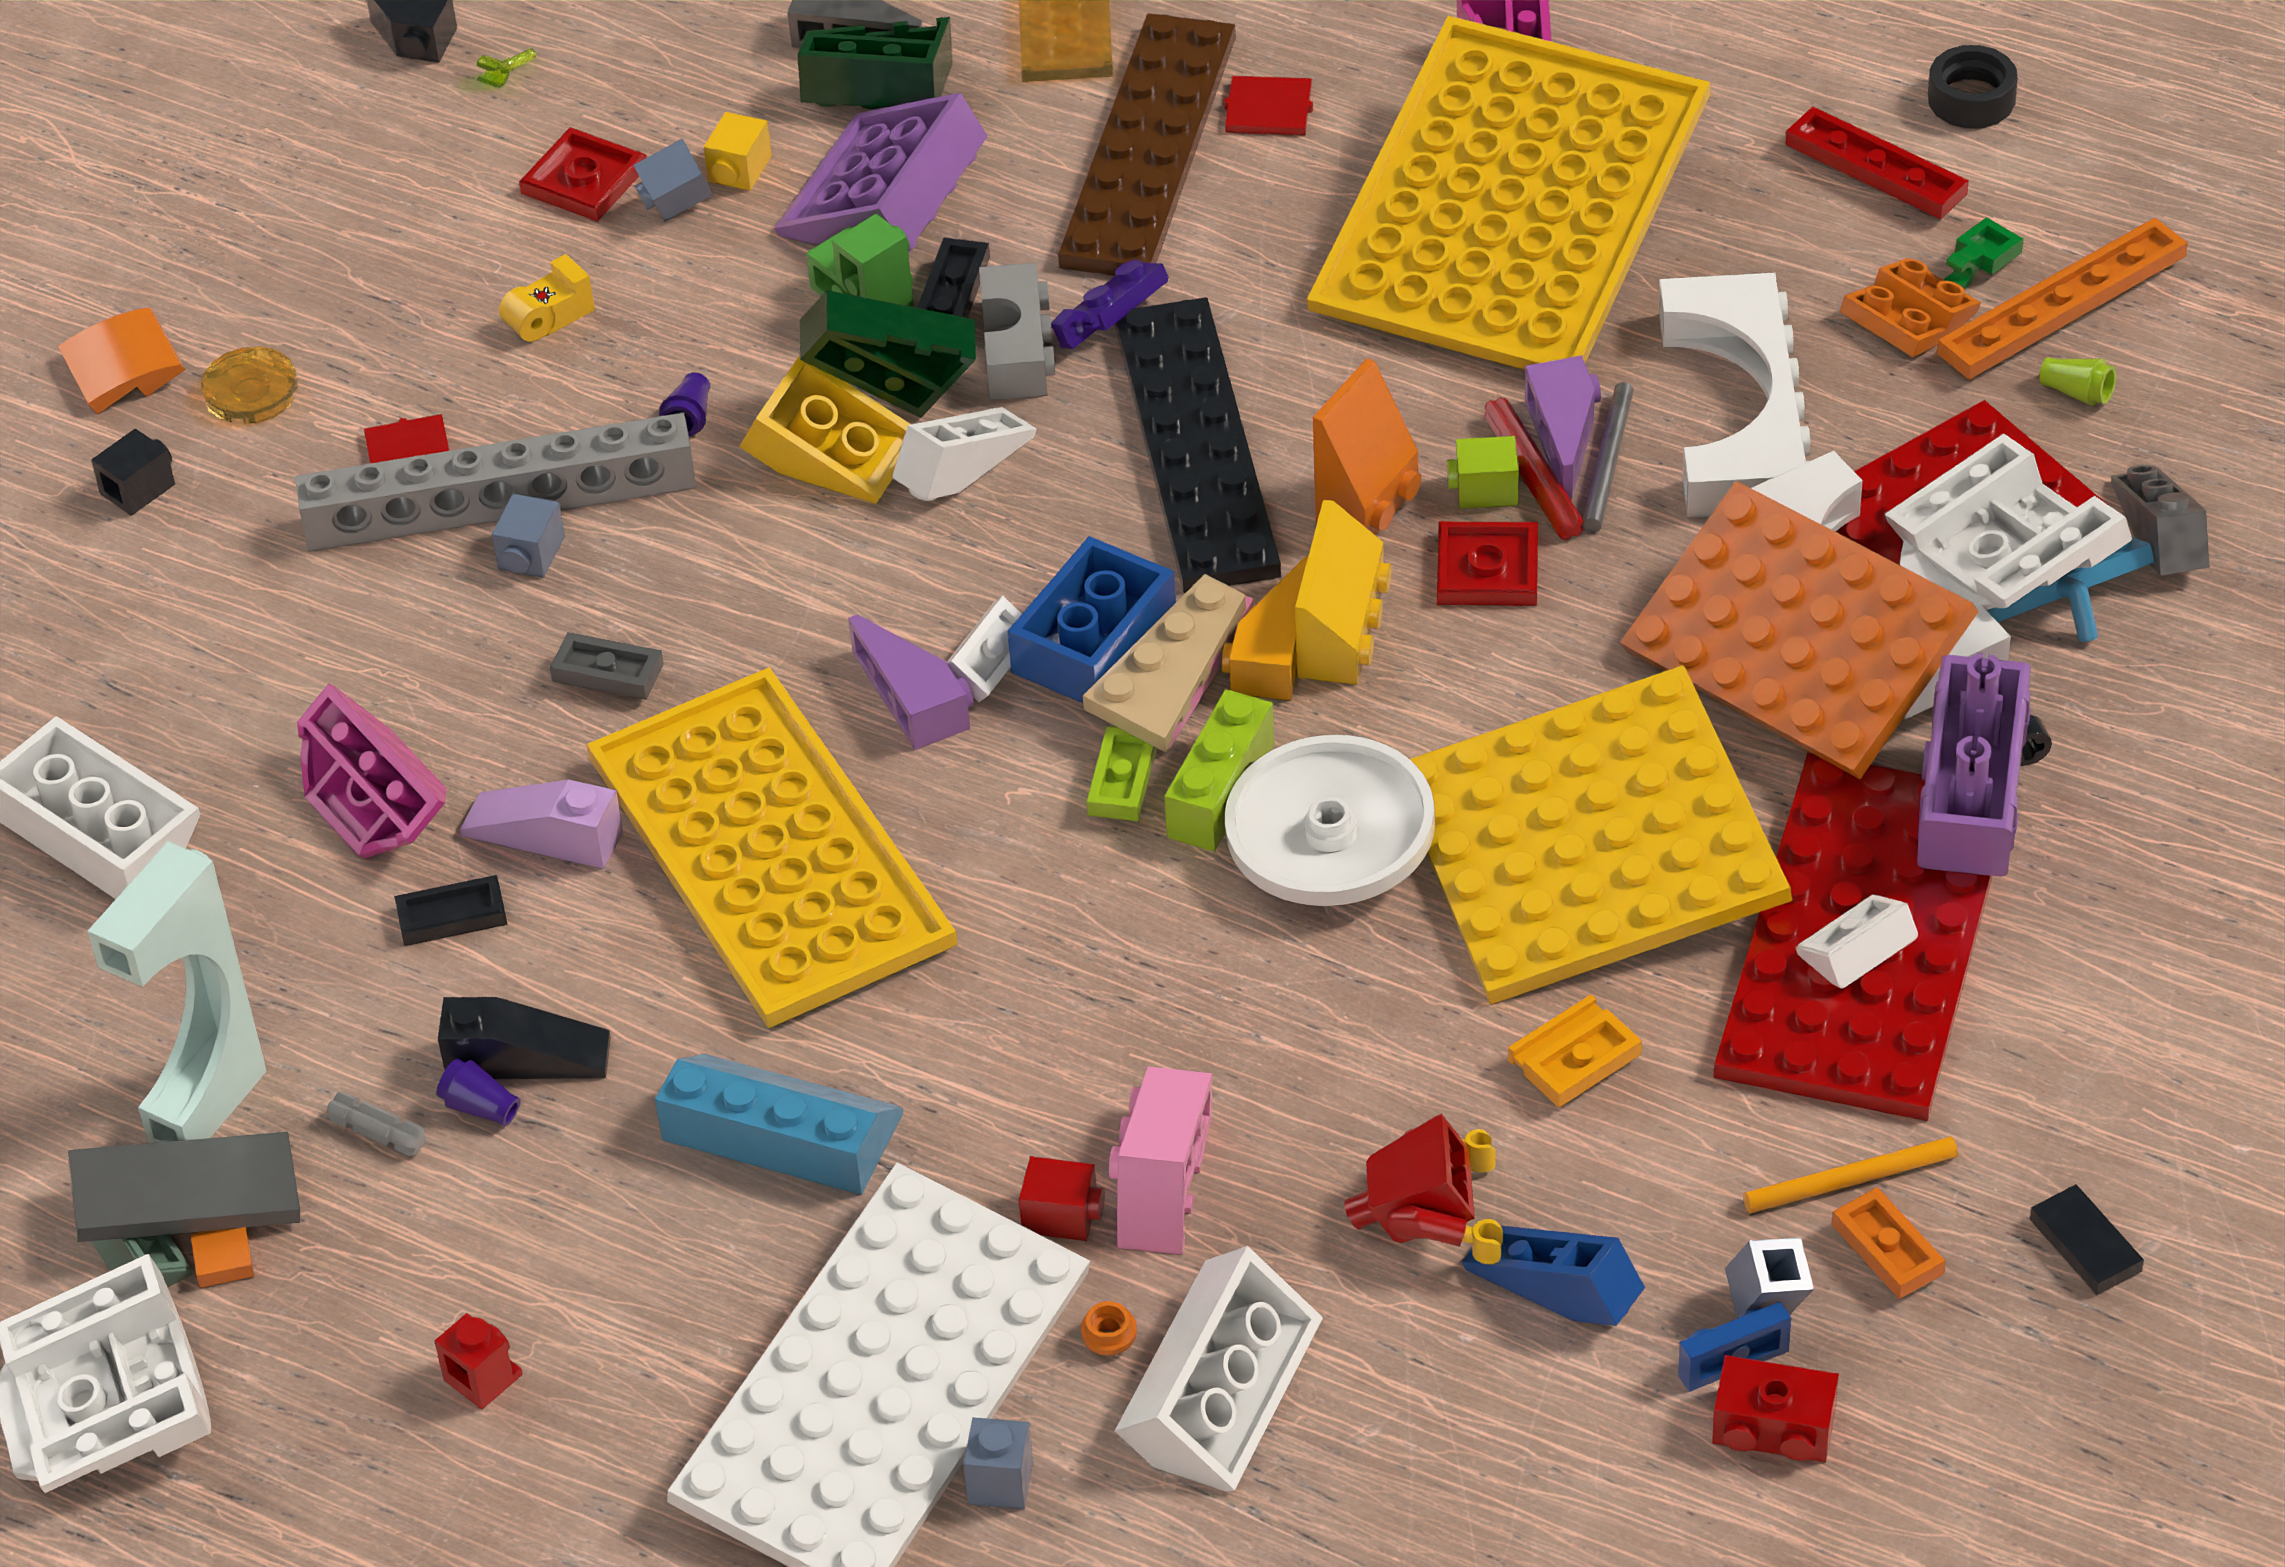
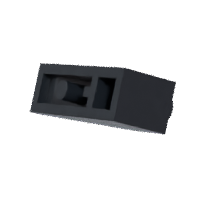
(520, 1040)

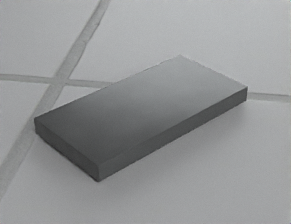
(183, 1186)

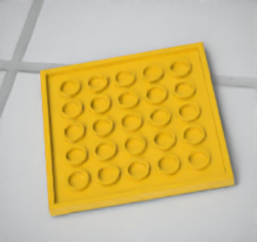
(1594, 835)

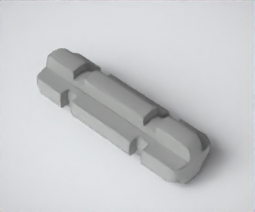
(376, 1124)

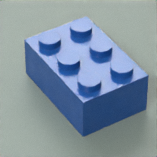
(1088, 617)

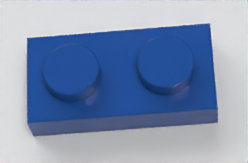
(1753, 1335)

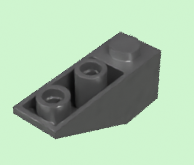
(2164, 517)

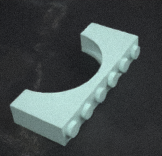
(217, 1058)

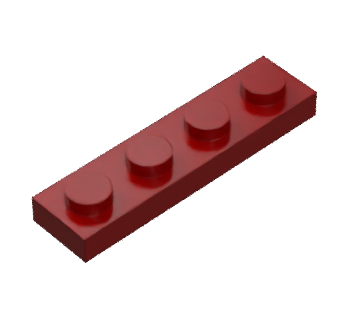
(1877, 162)

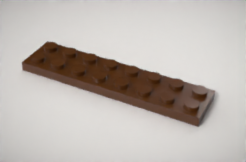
(1147, 144)

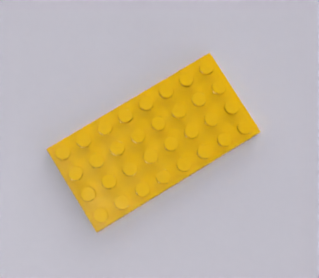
(771, 847)

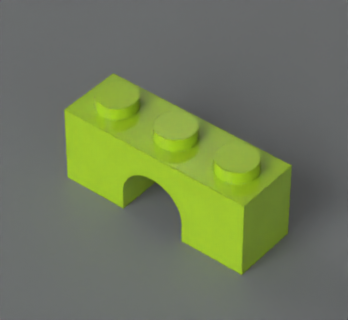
(1230, 741)

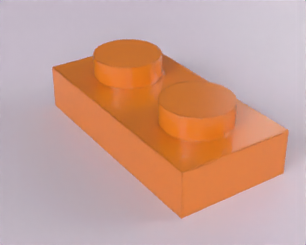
(1888, 1243)

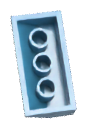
(775, 1121)

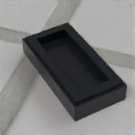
(450, 910)
(2086, 1239)

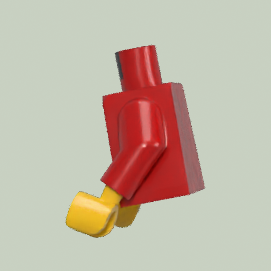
(1425, 1189)

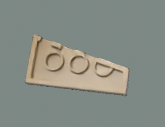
(1161, 672)

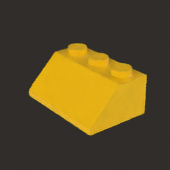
(1339, 598)

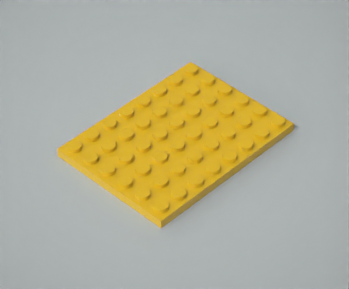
(1509, 196)

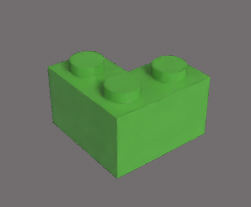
(864, 263)

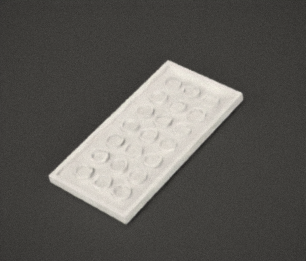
(877, 1379)

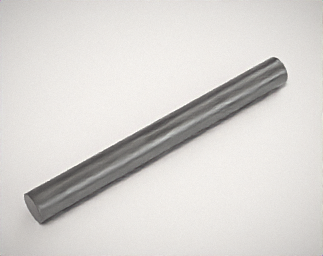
(1607, 457)

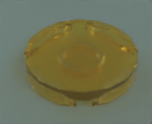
(249, 384)

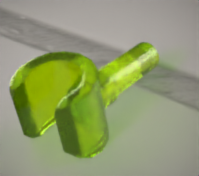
(498, 70)

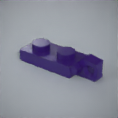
(1109, 302)

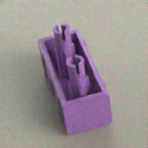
(1973, 765)

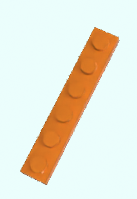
(2061, 298)

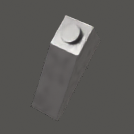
(830, 14)

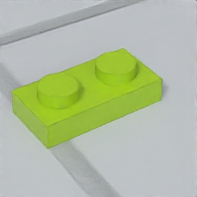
(1120, 776)

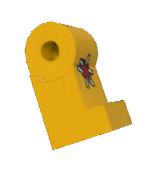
(549, 302)

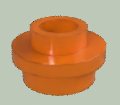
(1105, 1317)

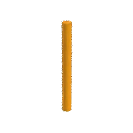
(1850, 1174)

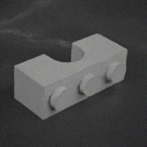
(1016, 331)

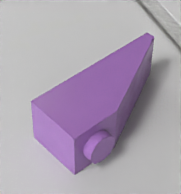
(1562, 410)
(912, 683)

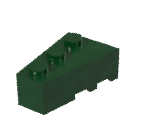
(875, 67)
(888, 348)

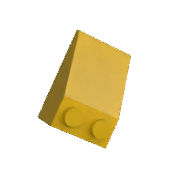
(827, 434)

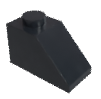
(415, 26)

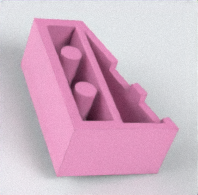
(1157, 1158)

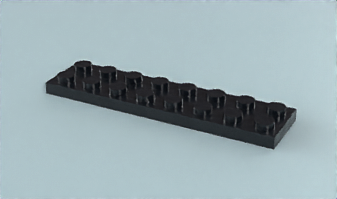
(1197, 444)

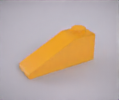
(1264, 645)

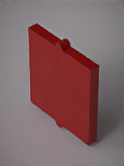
(1268, 105)
(406, 438)

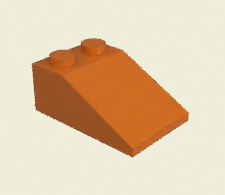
(1364, 451)

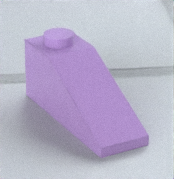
(549, 819)

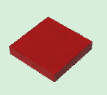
(582, 174)
(1487, 563)

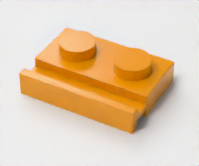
(1575, 1051)

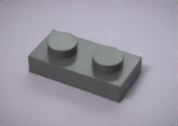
(606, 665)

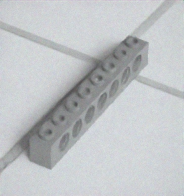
(478, 481)

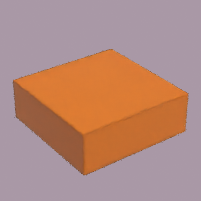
(221, 1256)

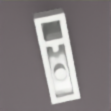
(955, 451)

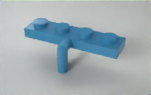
(2076, 584)

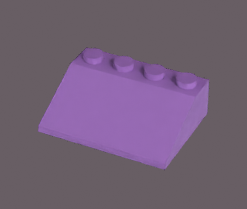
(889, 165)

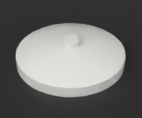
(1329, 820)

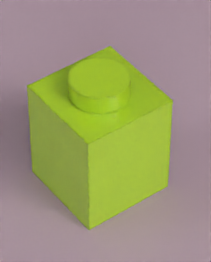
(1484, 472)

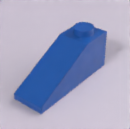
(1565, 1272)

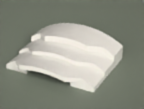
(1998, 530)
(98, 1378)

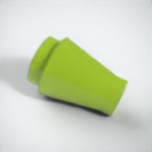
(2083, 379)

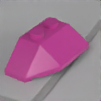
(364, 776)

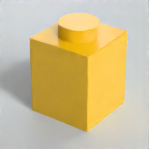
(737, 151)

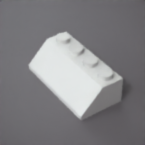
(89, 806)
(1220, 1371)

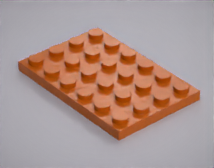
(1799, 628)

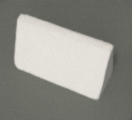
(1859, 940)

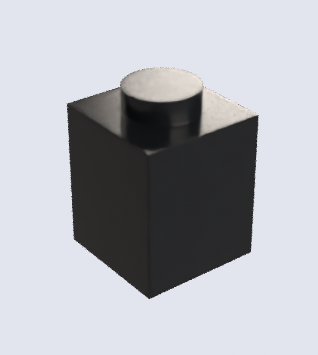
(133, 471)

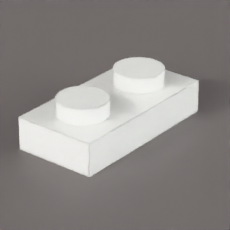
(985, 651)

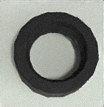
(1972, 109)

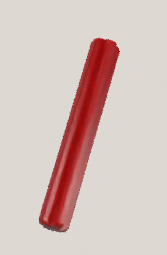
(1535, 470)

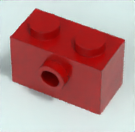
(1775, 1409)

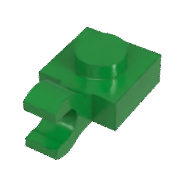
(1985, 248)

